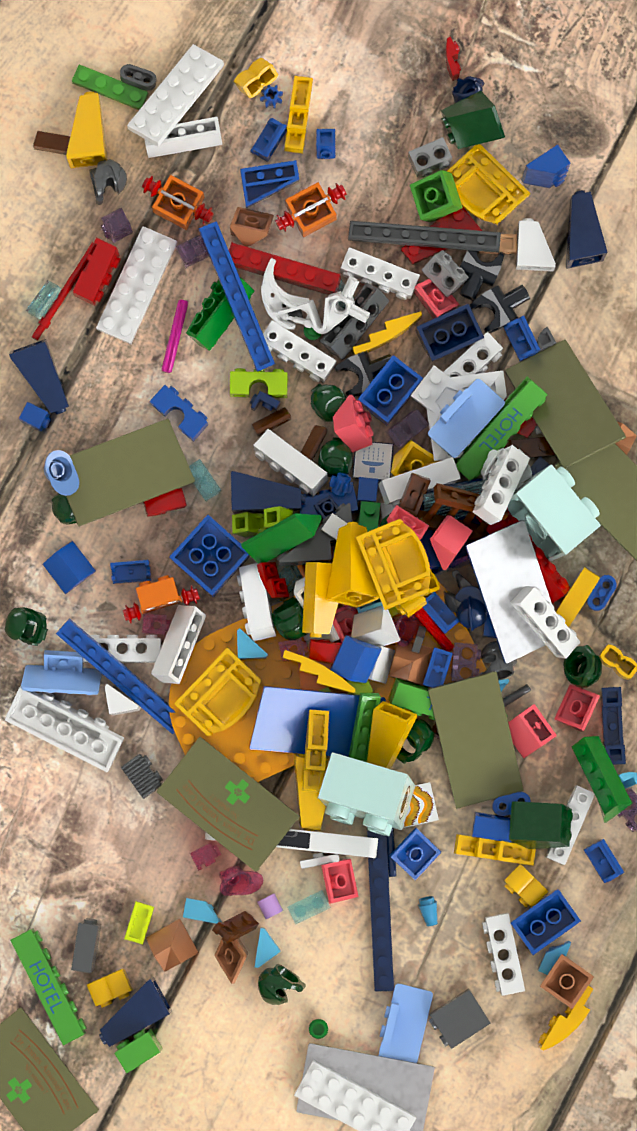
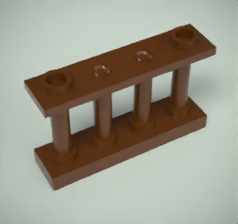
(457, 500)

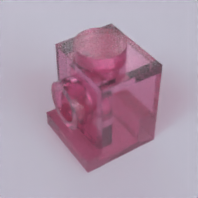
(148, 624)
(285, 645)
(205, 855)

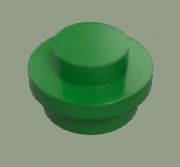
(311, 334)
(318, 1028)

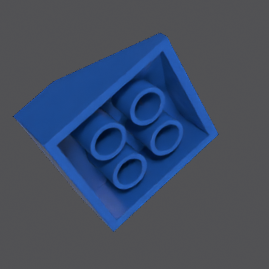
(210, 555)

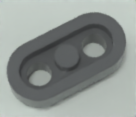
(138, 78)

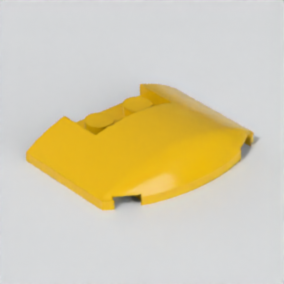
(486, 186)
(396, 563)
(220, 694)

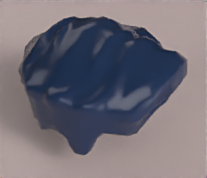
(466, 88)

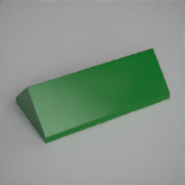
(282, 537)

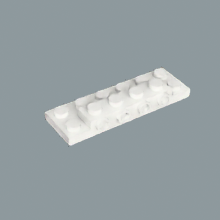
(65, 727)

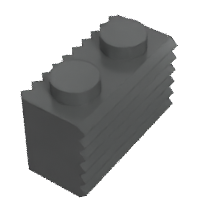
(142, 776)

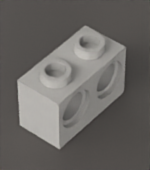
(427, 153)
(442, 275)

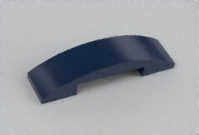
(612, 724)

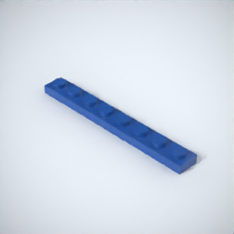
(236, 296)
(117, 673)

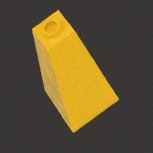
(87, 135)
(350, 577)

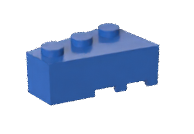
(266, 180)

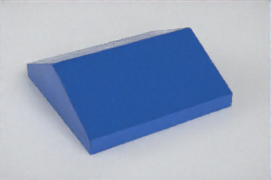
(68, 567)
(355, 660)
(415, 853)

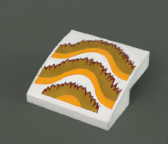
(422, 806)

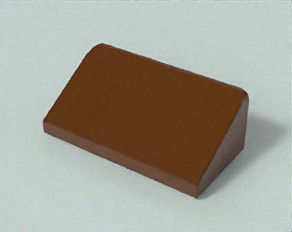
(51, 142)
(271, 421)
(314, 441)

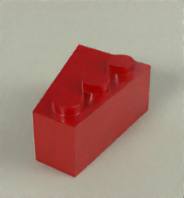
(97, 272)

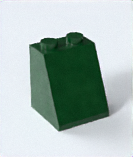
(472, 121)
(540, 825)

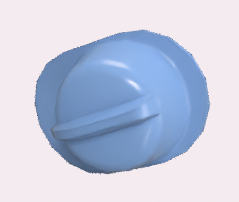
(61, 473)

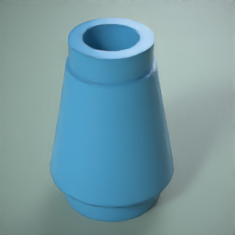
(428, 909)

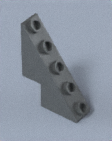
(317, 547)

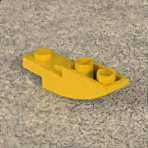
(563, 1026)

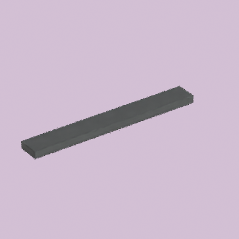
(424, 236)

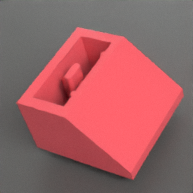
(353, 424)
(530, 731)

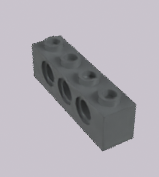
(350, 330)

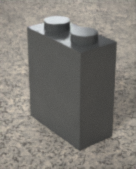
(86, 946)
(459, 1019)

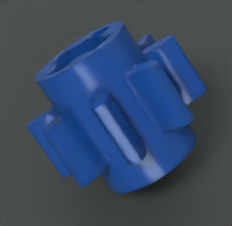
(274, 91)
(341, 484)

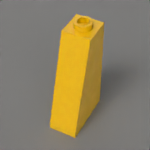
(317, 611)
(388, 733)
(309, 806)

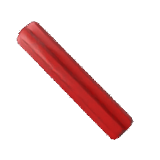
(434, 630)

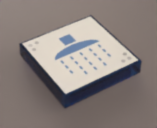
(373, 461)

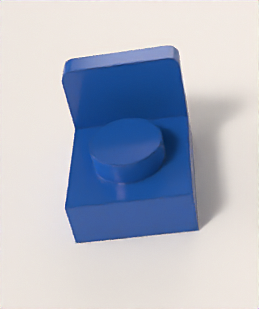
(325, 143)

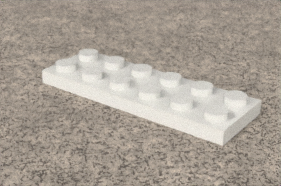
(175, 95)
(136, 285)
(351, 1102)

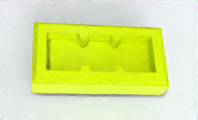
(139, 922)

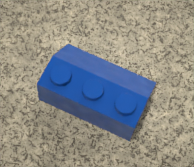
(547, 169)
(390, 390)
(545, 922)

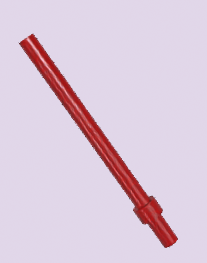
(44, 322)

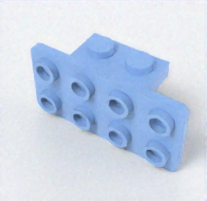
(465, 417)
(61, 674)
(405, 1023)

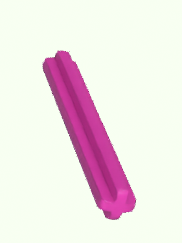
(175, 336)

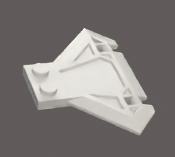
(439, 389)

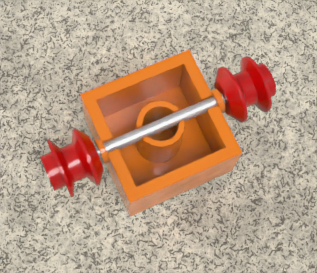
(177, 201)
(311, 209)
(158, 596)

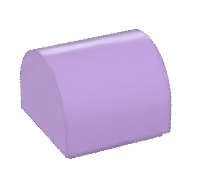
(270, 906)

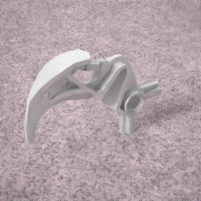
(332, 312)

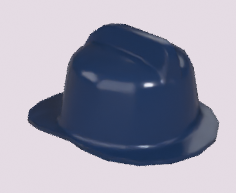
(472, 610)

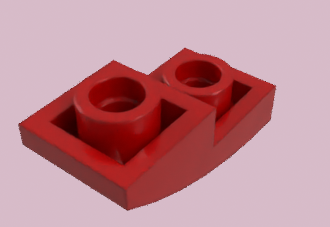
(451, 54)
(169, 501)
(274, 585)
(323, 650)

